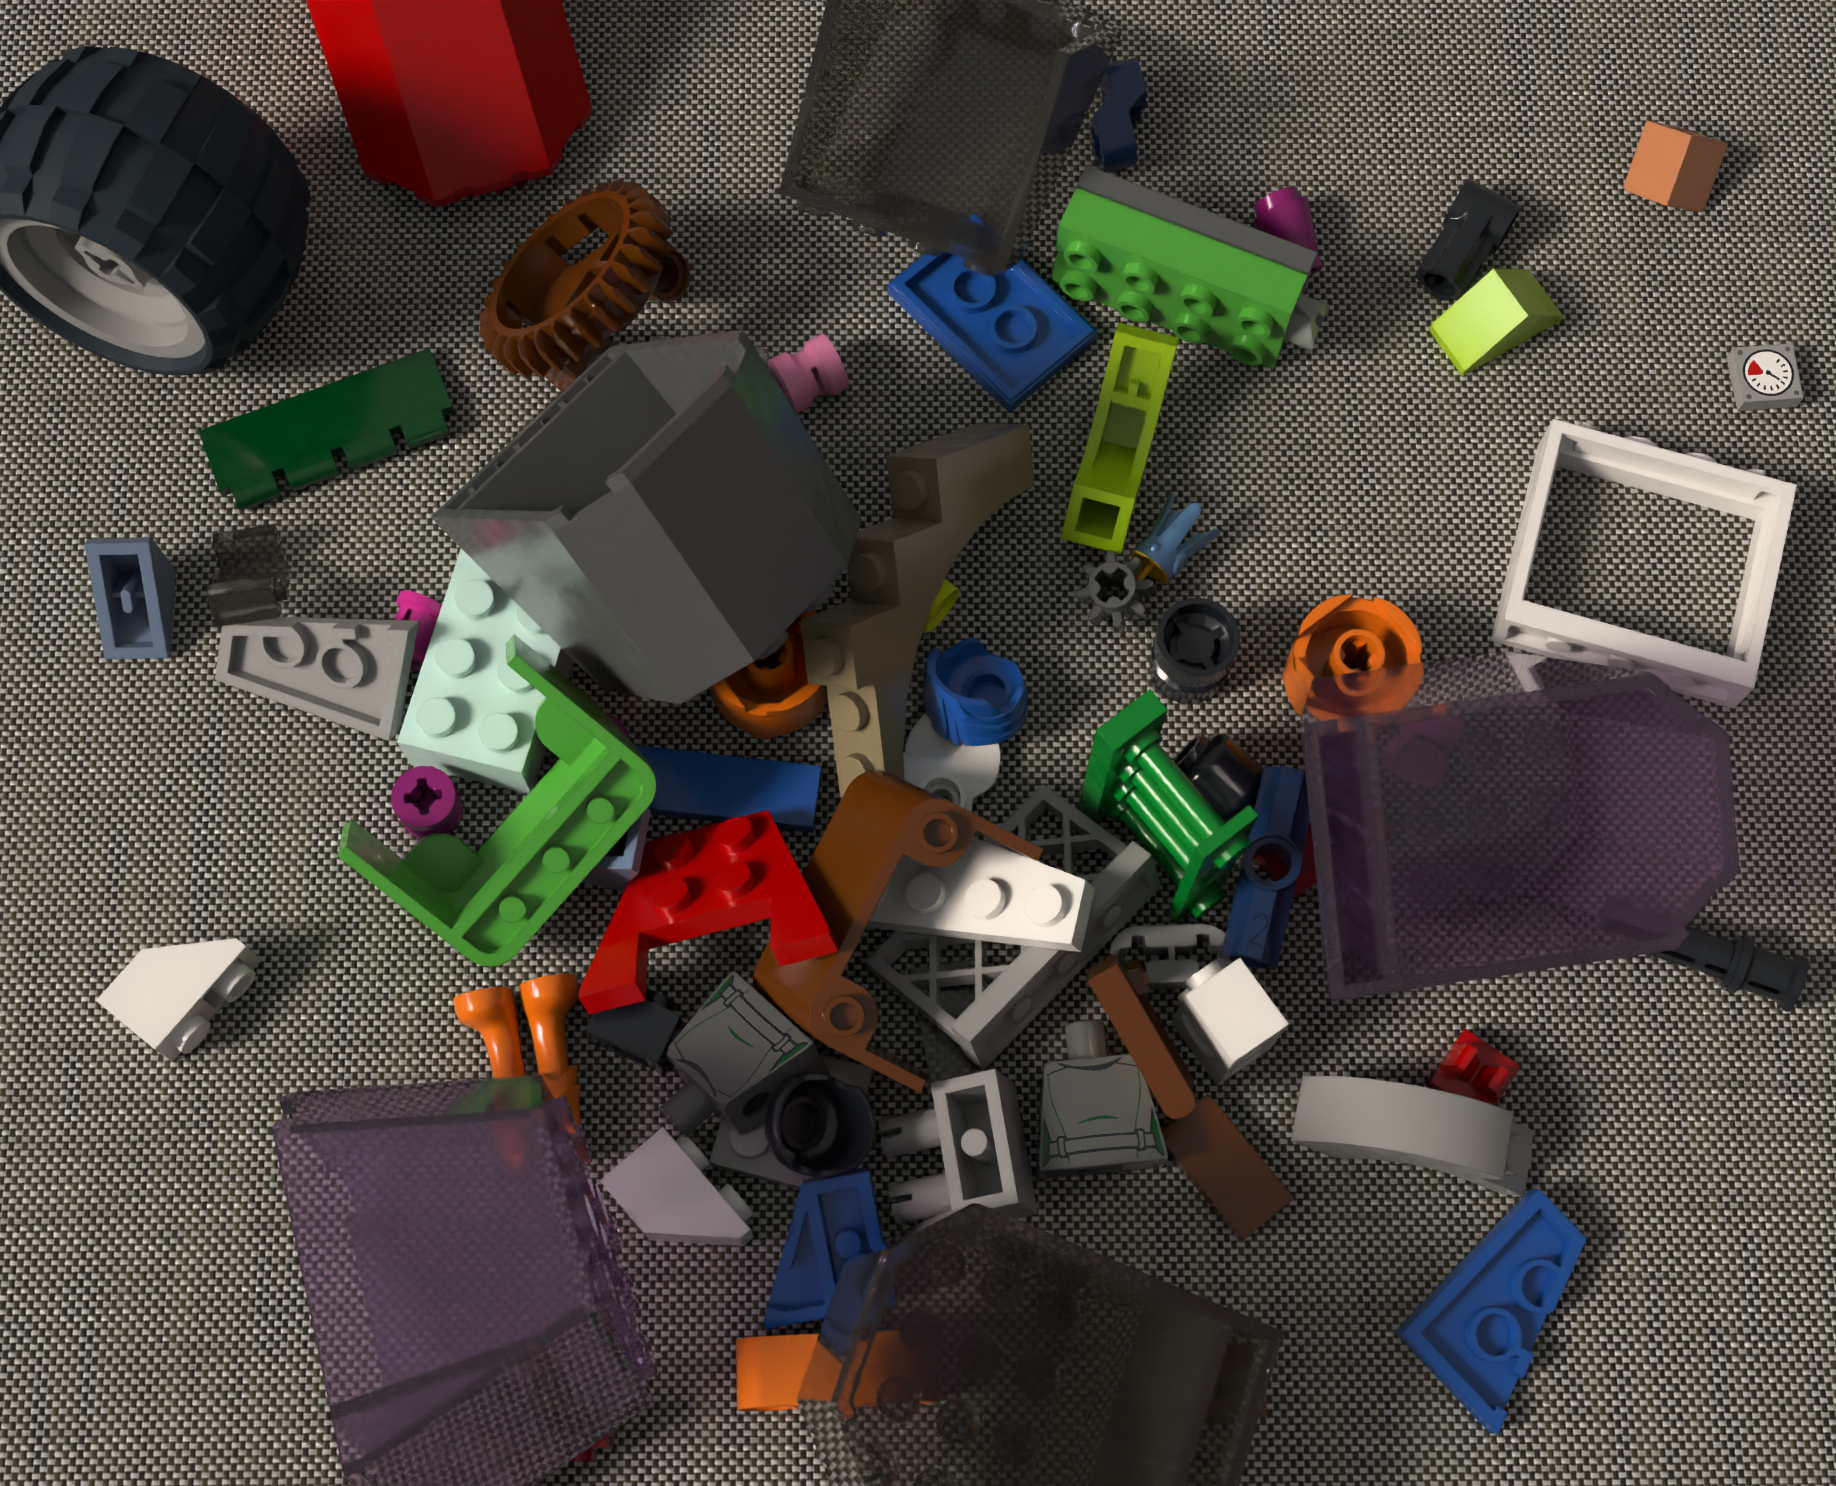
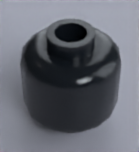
(1221, 773)

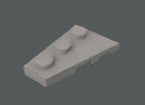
(324, 666)

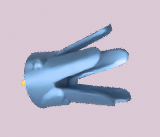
(1160, 548)

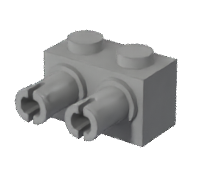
(981, 1146)

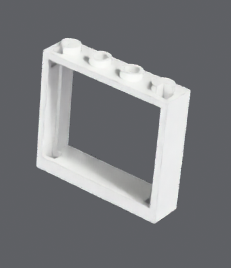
(1685, 477)

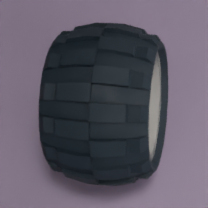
(146, 211)

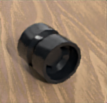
(1193, 650)

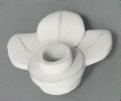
(947, 768)

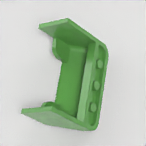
(506, 890)

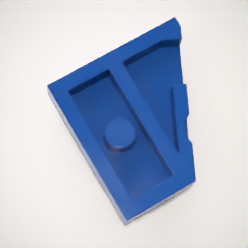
(828, 1226)

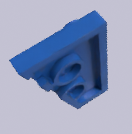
(1491, 1307)

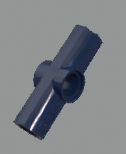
(1262, 906)

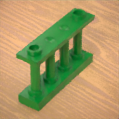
(1144, 788)

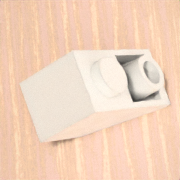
(177, 989)
(673, 1199)

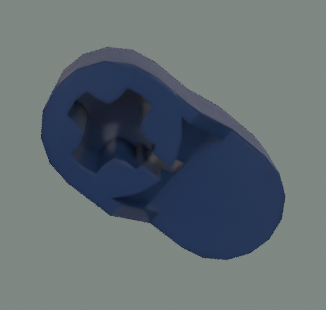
(1113, 123)

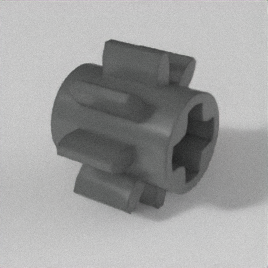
(1116, 575)

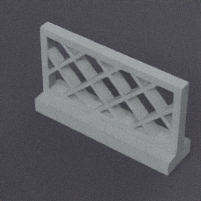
(1037, 973)

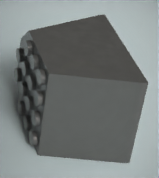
(661, 516)

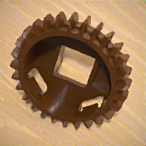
(583, 303)

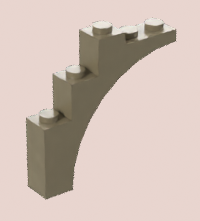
(894, 572)

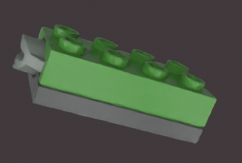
(1185, 270)

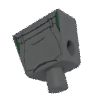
(735, 1059)
(1095, 1112)

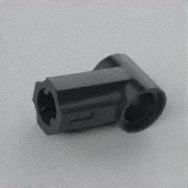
(1471, 230)

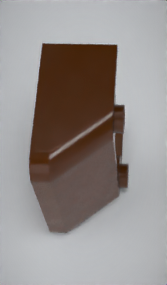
(847, 877)

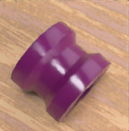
(432, 813)

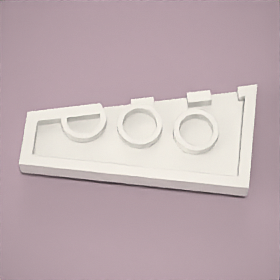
(988, 898)

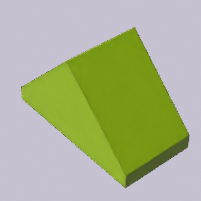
(1494, 318)

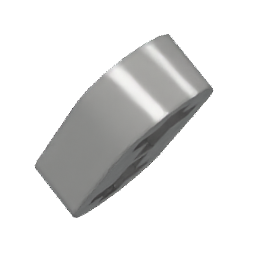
(1169, 941)

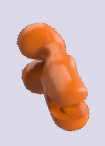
(546, 1005)

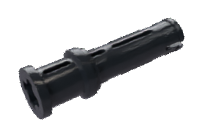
(1742, 966)

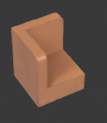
(1675, 166)

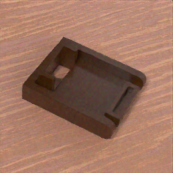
(1121, 993)

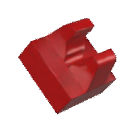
(1474, 1070)

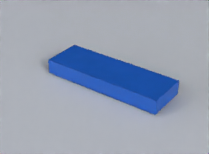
(733, 786)

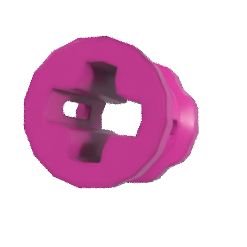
(426, 611)

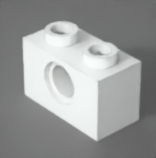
(1227, 1019)

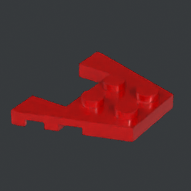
(702, 886)

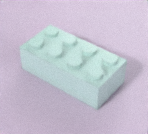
(468, 704)

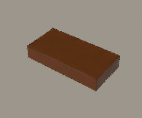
(1225, 1168)

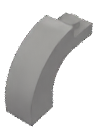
(1415, 1128)

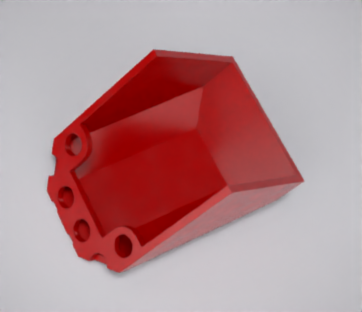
(454, 90)

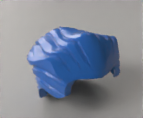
(974, 694)

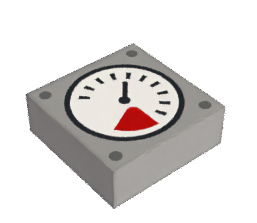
(1765, 377)

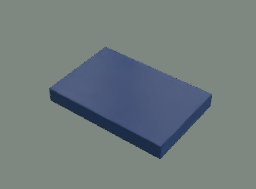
(1000, 328)

